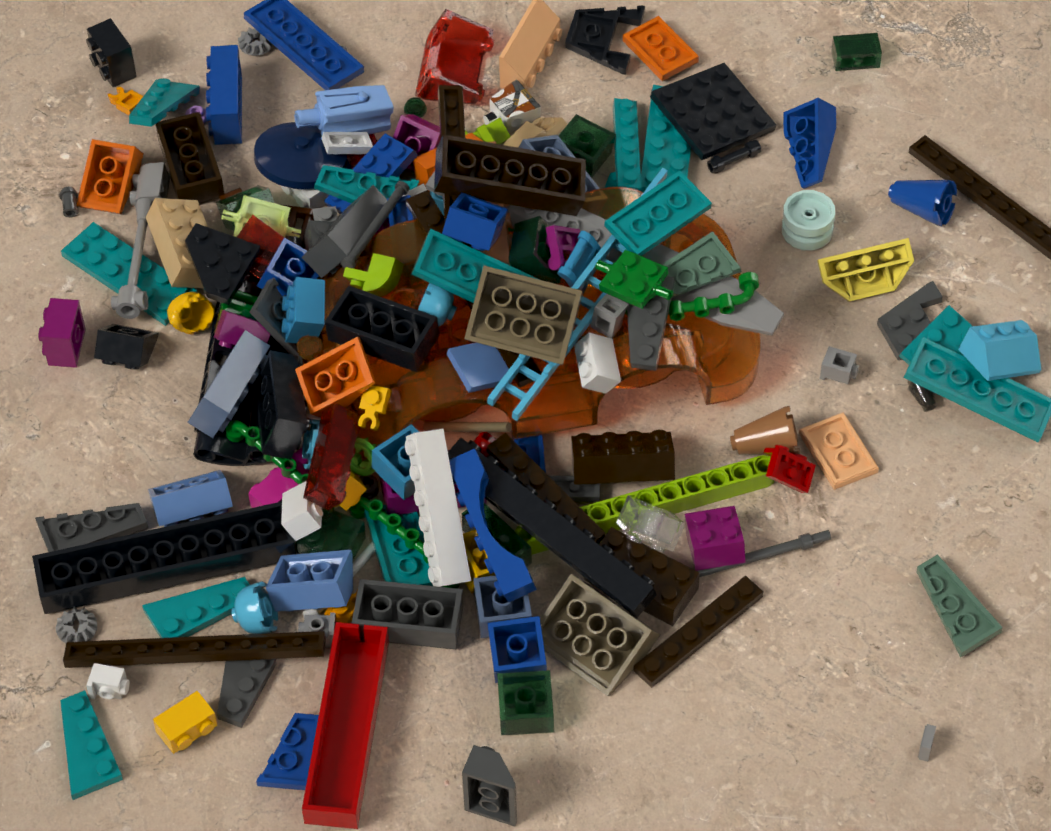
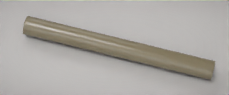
(468, 426)

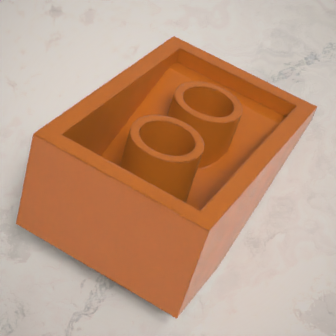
(109, 176)
(336, 377)

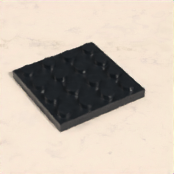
(713, 111)

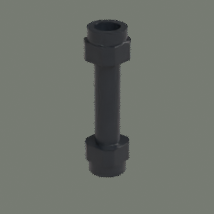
(750, 149)

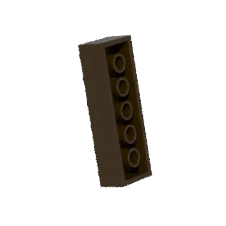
(510, 175)

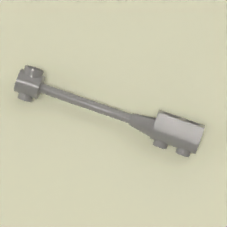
(150, 184)

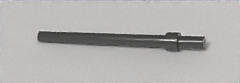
(804, 542)

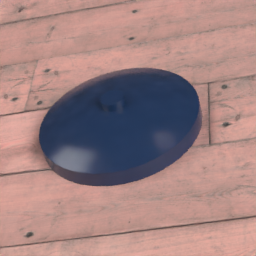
(293, 155)

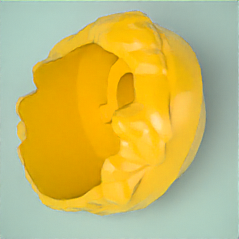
(191, 312)

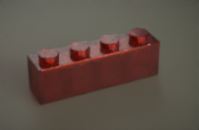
(332, 457)

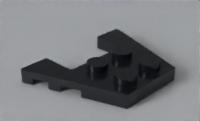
(594, 31)

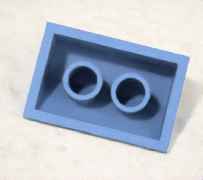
(190, 498)
(311, 581)

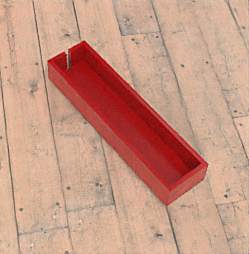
(345, 726)

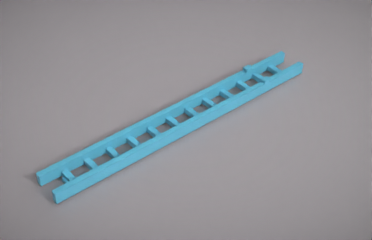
(581, 326)

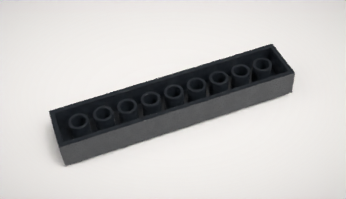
(161, 557)

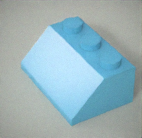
(1002, 350)

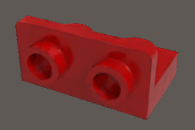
(789, 468)

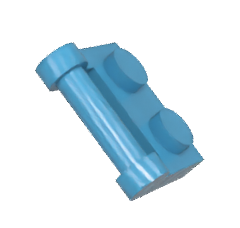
(579, 259)

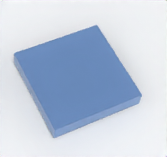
(478, 365)

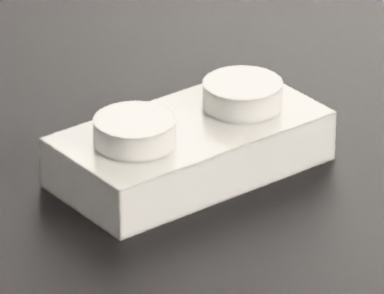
(346, 142)

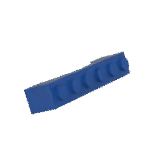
(510, 570)

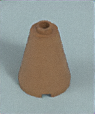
(766, 432)

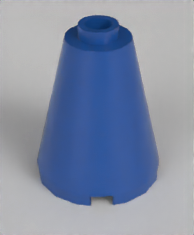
(925, 198)

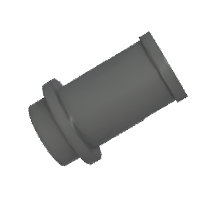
(68, 196)

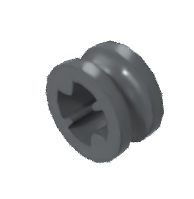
(373, 492)

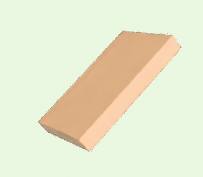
(838, 451)

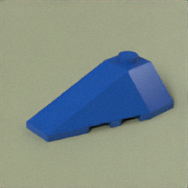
(810, 135)

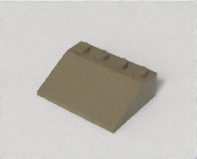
(523, 315)
(594, 635)

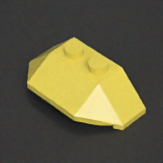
(867, 270)

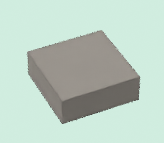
(926, 742)

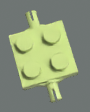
(270, 213)

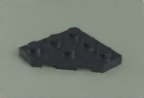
(220, 261)

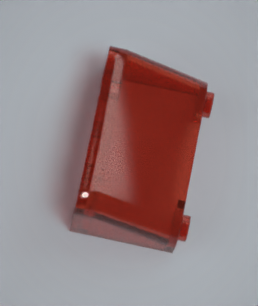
(454, 57)

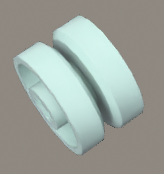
(808, 220)

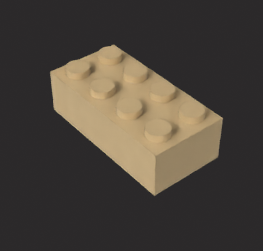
(170, 225)

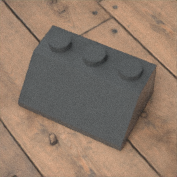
(489, 786)

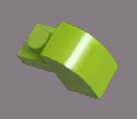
(492, 132)
(381, 276)

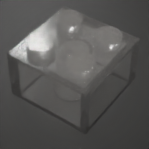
(650, 524)

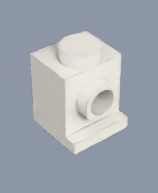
(107, 682)

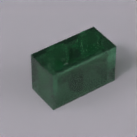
(856, 51)

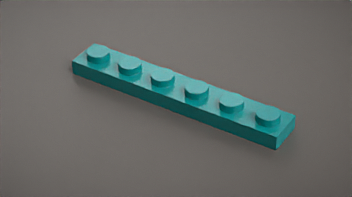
(626, 144)

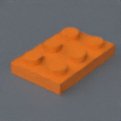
(660, 48)

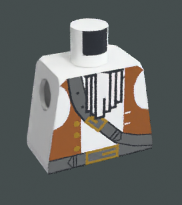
(513, 106)

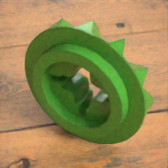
(358, 466)

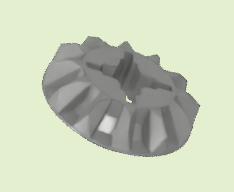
(254, 48)
(86, 629)

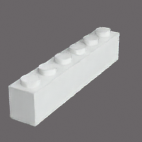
(437, 508)

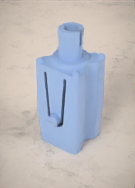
(349, 110)

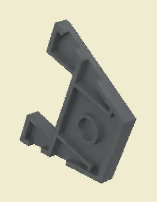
(908, 318)

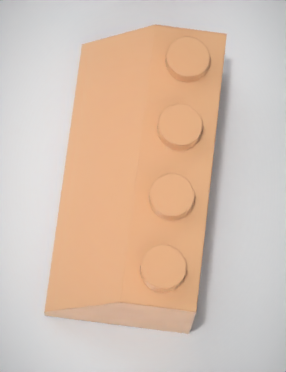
(529, 45)

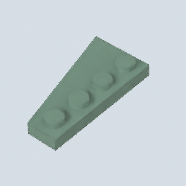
(701, 265)
(959, 610)

